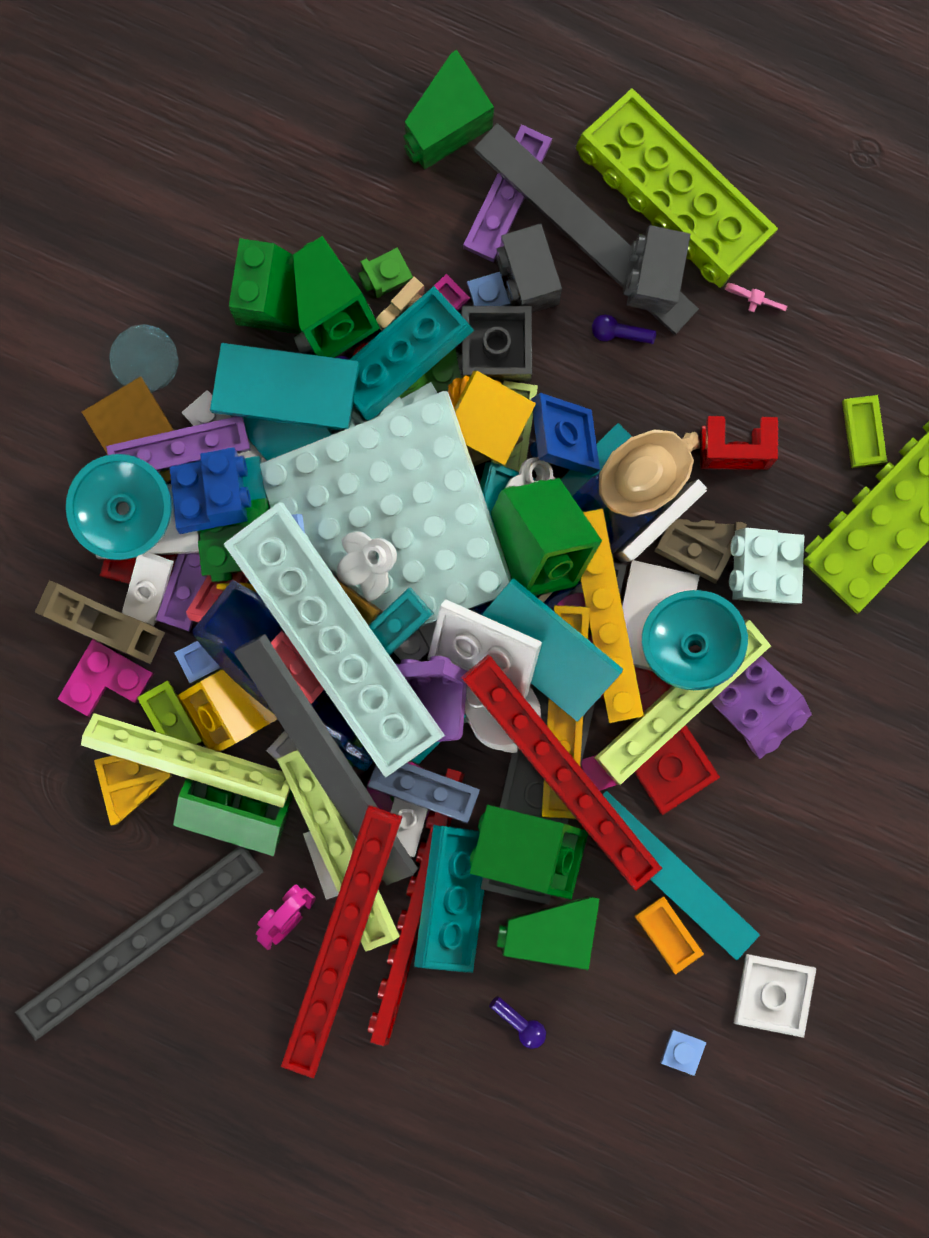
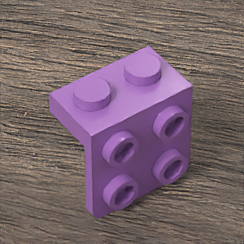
(440, 690)
(762, 707)

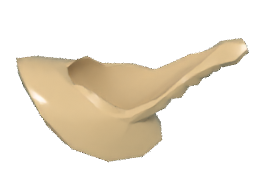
(647, 471)

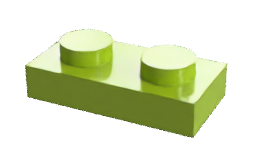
(168, 714)

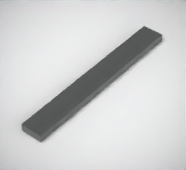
(569, 214)
(316, 744)
(139, 942)

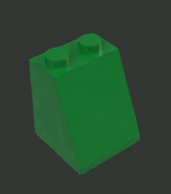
(447, 114)
(264, 288)
(329, 301)
(544, 535)
(528, 852)
(552, 934)

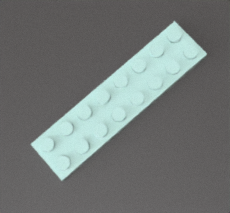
(333, 639)

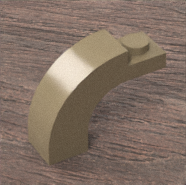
(99, 622)

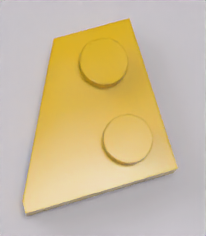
(126, 785)

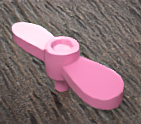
(755, 297)

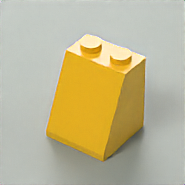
(223, 711)

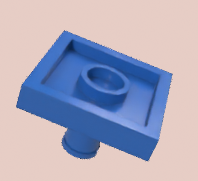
(564, 434)

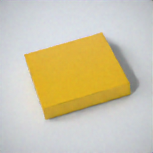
(491, 417)

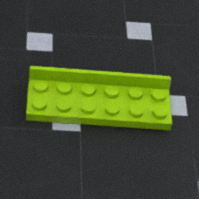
(674, 186)
(878, 532)

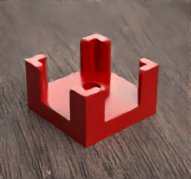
(738, 455)

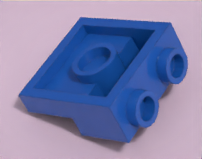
(210, 491)

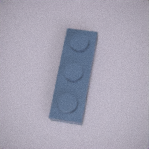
(427, 791)

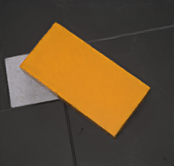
(669, 935)

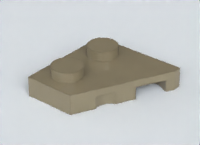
(699, 546)

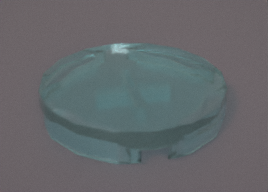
(144, 353)

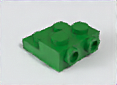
(213, 554)

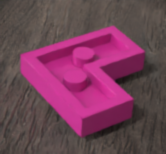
(100, 670)

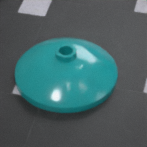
(95, 500)
(698, 620)

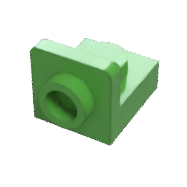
(385, 273)

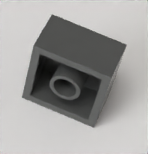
(529, 269)
(657, 269)
(499, 342)

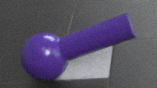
(607, 328)
(531, 1033)

